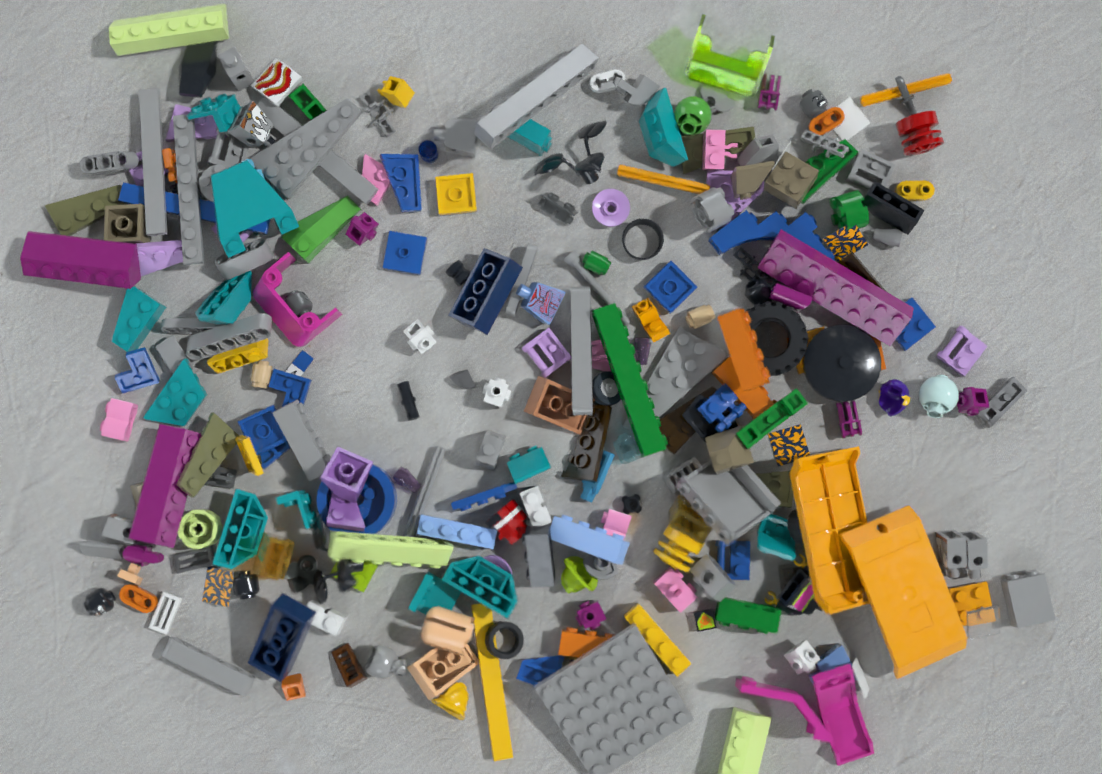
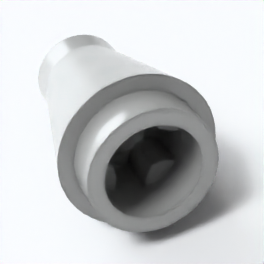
(888, 236)

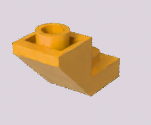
(650, 320)

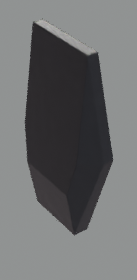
(197, 68)
(699, 423)

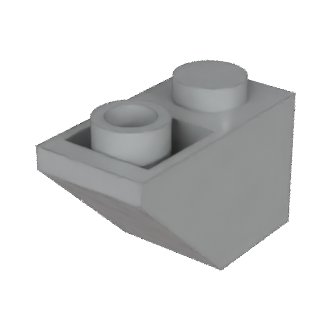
(759, 151)

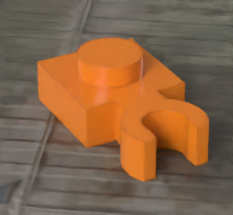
(170, 163)

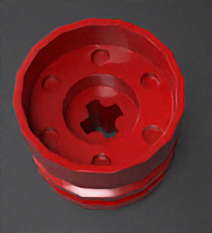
(920, 136)

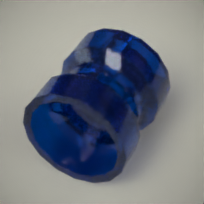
(428, 147)

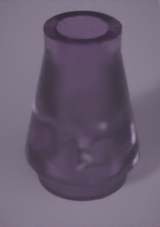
(642, 348)
(405, 479)

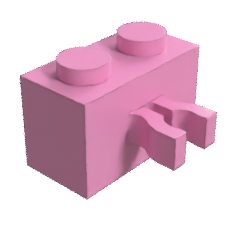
(714, 150)
(675, 589)

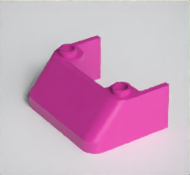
(297, 330)

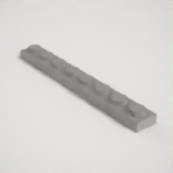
(188, 190)

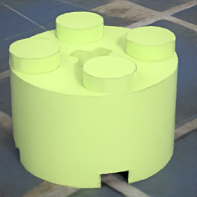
(193, 537)

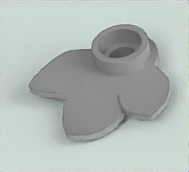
(718, 98)

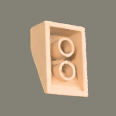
(441, 669)

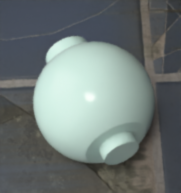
(938, 395)

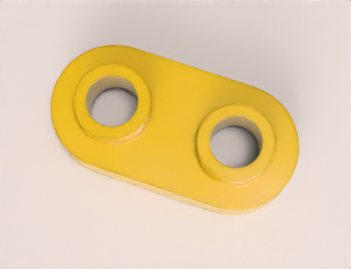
(915, 190)

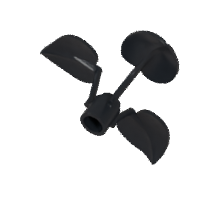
(588, 167)
(345, 567)

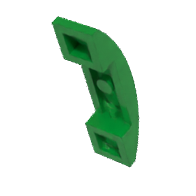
(771, 418)

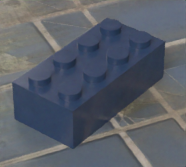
(485, 291)
(281, 637)

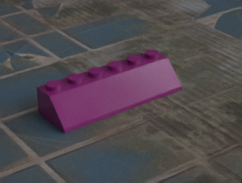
(80, 260)
(160, 498)

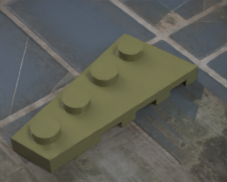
(694, 146)
(83, 210)
(780, 485)

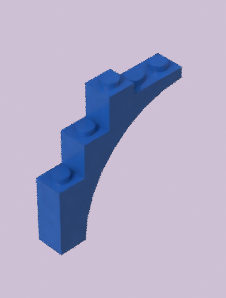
(745, 230)

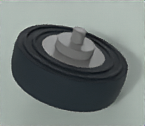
(605, 389)

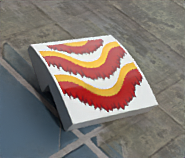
(276, 82)

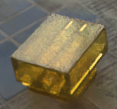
(687, 520)
(273, 556)

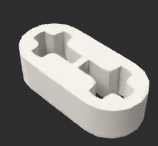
(605, 77)

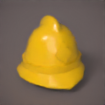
(454, 700)

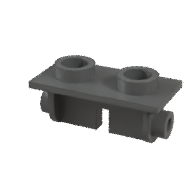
(552, 202)
(223, 477)

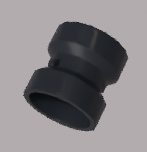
(458, 273)

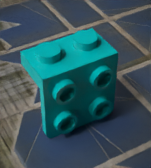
(222, 108)
(775, 538)

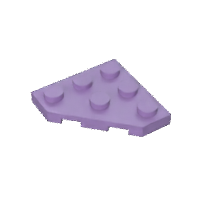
(722, 179)

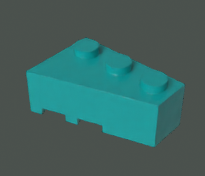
(136, 319)

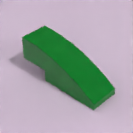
(307, 102)

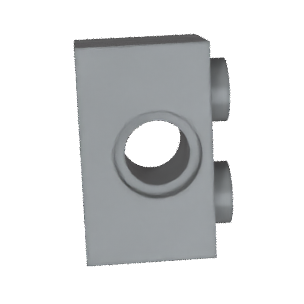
(721, 584)

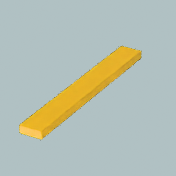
(492, 686)

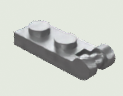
(1002, 401)

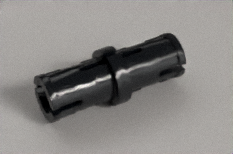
(408, 400)

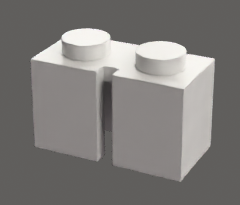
(532, 500)
(330, 622)

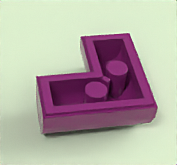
(790, 297)

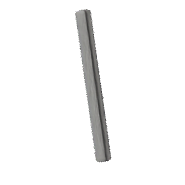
(424, 491)

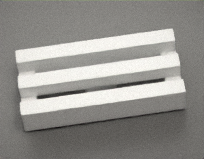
(178, 599)

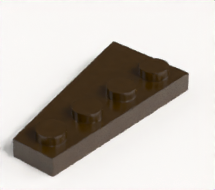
(588, 453)

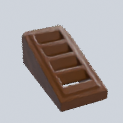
(354, 662)

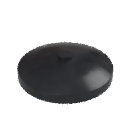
(842, 363)

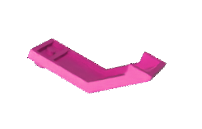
(841, 714)
(814, 725)

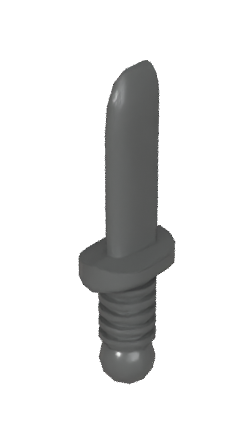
(907, 99)

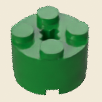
(849, 210)

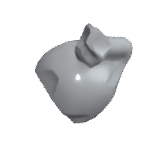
(384, 663)

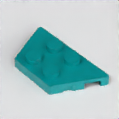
(178, 398)

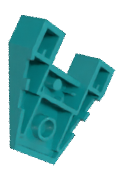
(244, 200)

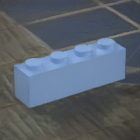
(457, 531)
(589, 540)

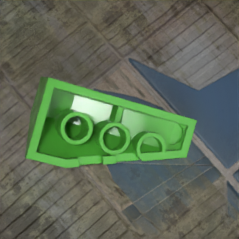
(320, 228)

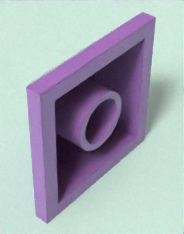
(346, 474)

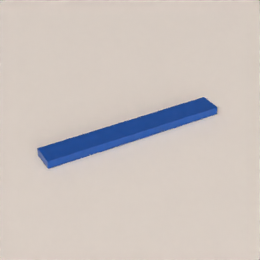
(135, 195)

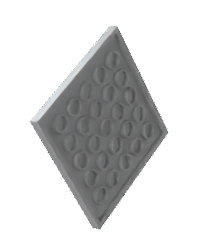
(614, 702)

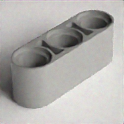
(108, 162)
(255, 255)

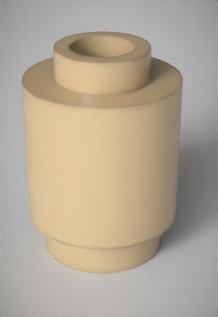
(700, 316)
(261, 374)

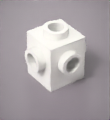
(419, 336)
(491, 398)
(802, 657)

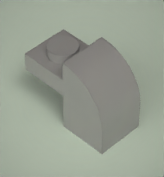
(640, 92)

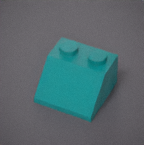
(528, 465)

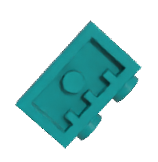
(303, 500)
(434, 593)

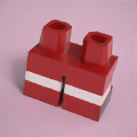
(509, 522)

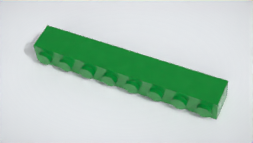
(628, 380)

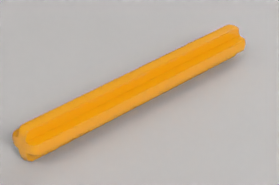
(913, 87)
(661, 179)

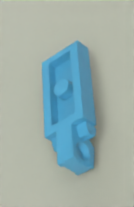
(591, 488)

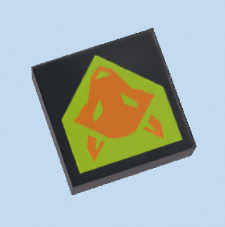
(704, 620)

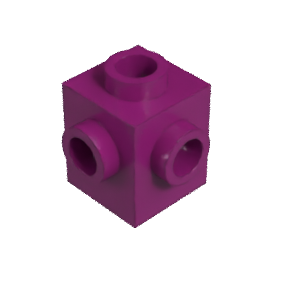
(362, 228)
(972, 401)
(594, 608)

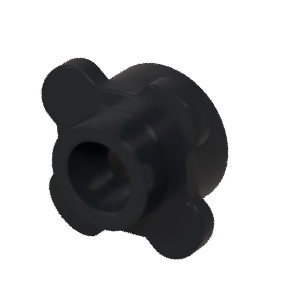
(636, 504)

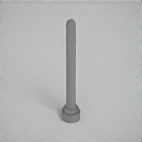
(574, 260)

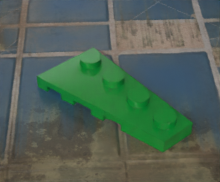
(828, 167)

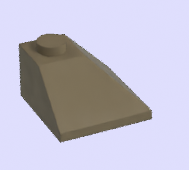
(748, 179)
(728, 451)

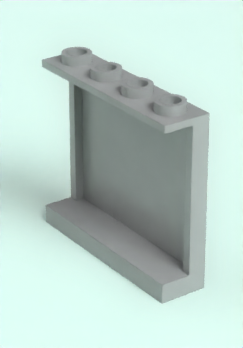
(728, 501)

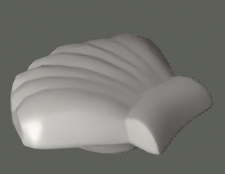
(600, 567)

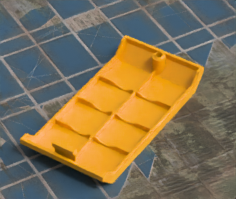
(827, 506)
(906, 590)

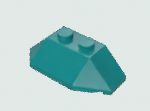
(662, 131)
(227, 300)
(241, 530)
(484, 583)

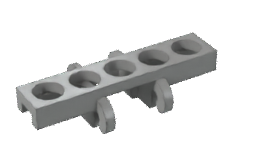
(373, 104)
(834, 142)

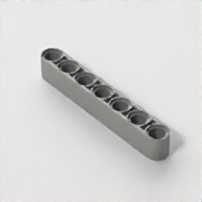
(581, 351)

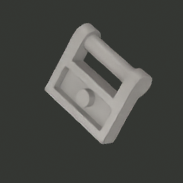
(235, 152)
(872, 166)

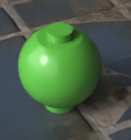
(692, 115)

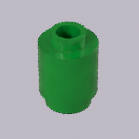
(596, 263)

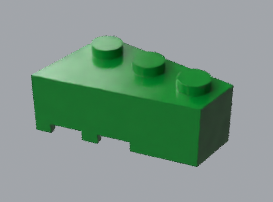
(748, 615)

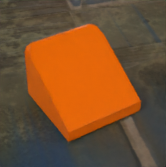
(293, 687)

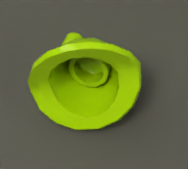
(575, 577)

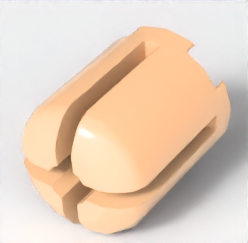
(447, 630)

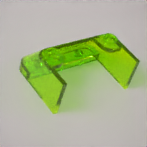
(725, 71)

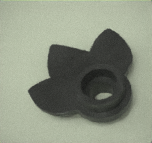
(301, 575)

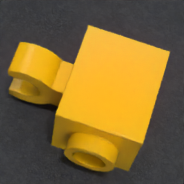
(397, 91)

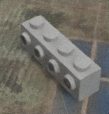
(303, 439)

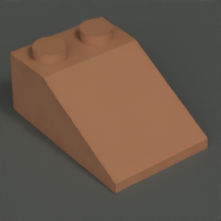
(554, 404)

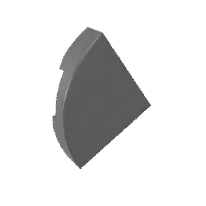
(463, 380)

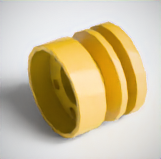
(677, 549)

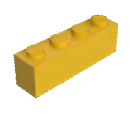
(658, 639)

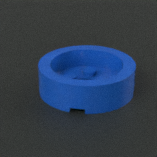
(378, 502)

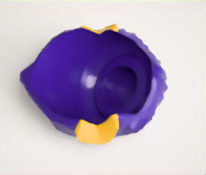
(893, 397)

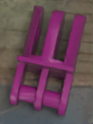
(769, 93)
(850, 413)
(142, 555)

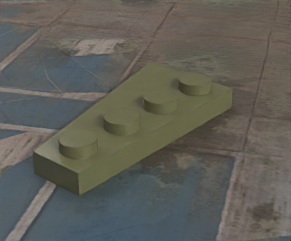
(213, 447)

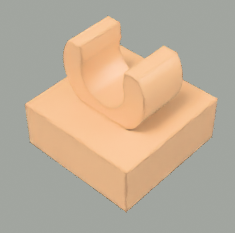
(131, 574)

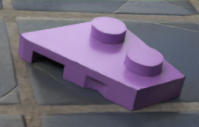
(344, 515)

